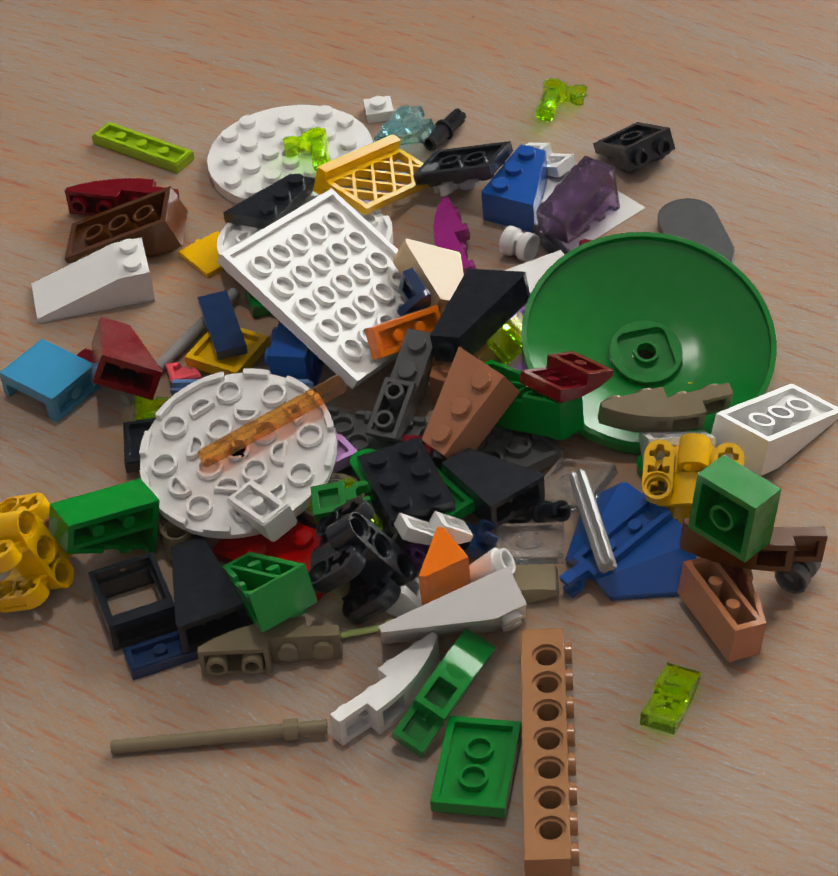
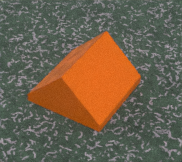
(444, 567)

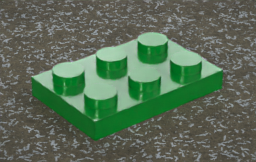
(476, 766)

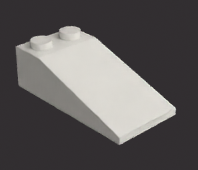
(95, 283)
(773, 426)
(479, 606)

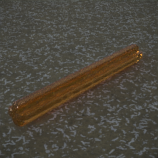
(271, 421)

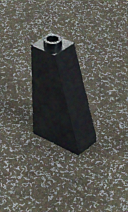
(478, 310)
(203, 595)

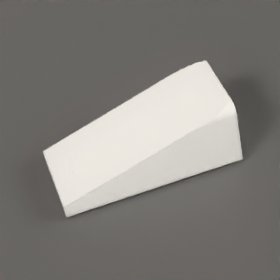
(263, 510)

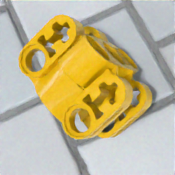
(681, 470)
(31, 553)

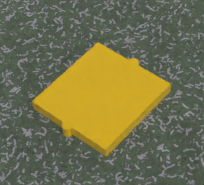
(203, 255)

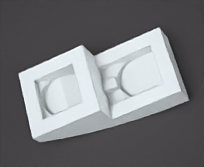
(557, 163)
(422, 532)

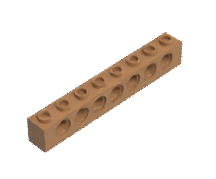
(545, 754)

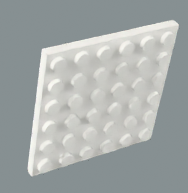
(324, 281)

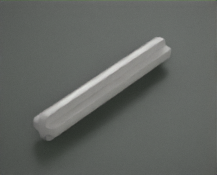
(592, 521)

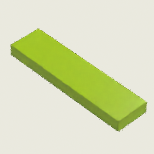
(143, 147)

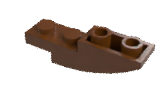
(786, 546)

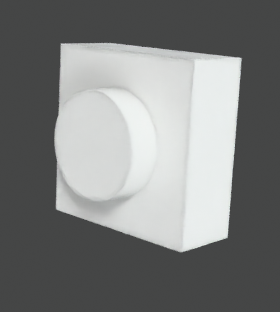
(378, 109)

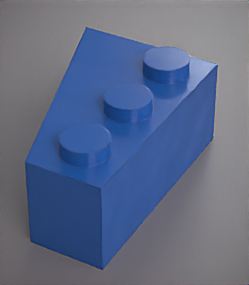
(517, 189)

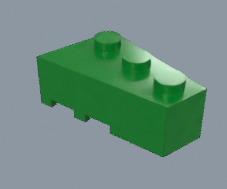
(107, 519)
(271, 588)

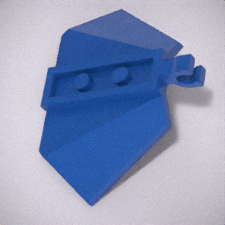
(643, 545)

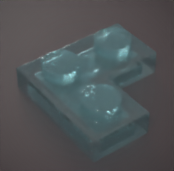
(407, 125)

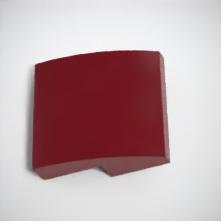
(566, 376)

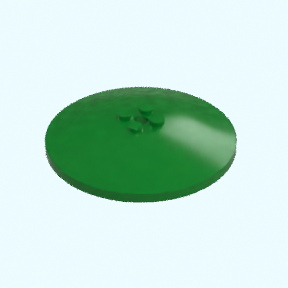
(657, 297)

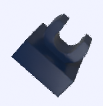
(482, 540)

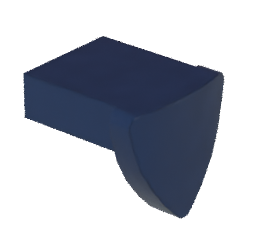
(414, 293)

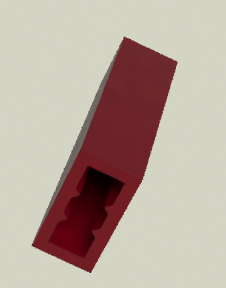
(123, 360)

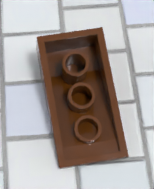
(154, 217)

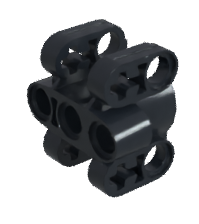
(364, 555)

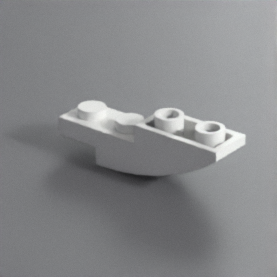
(392, 696)

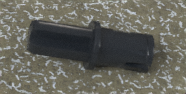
(444, 129)

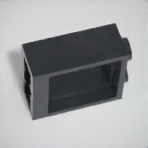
(141, 622)

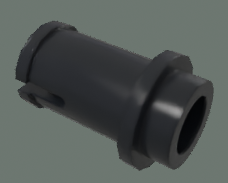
(550, 511)

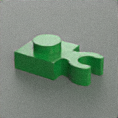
(332, 495)

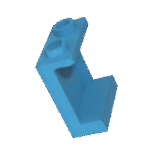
(51, 377)

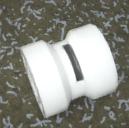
(520, 244)

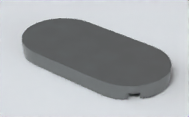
(696, 222)

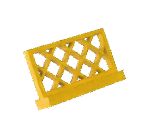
(366, 164)

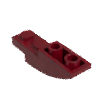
(106, 194)

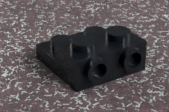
(636, 145)

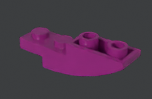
(450, 231)

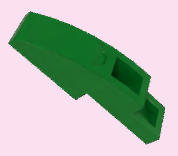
(443, 692)

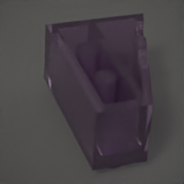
(579, 200)

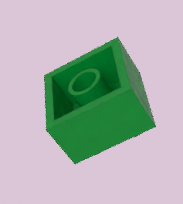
(734, 508)

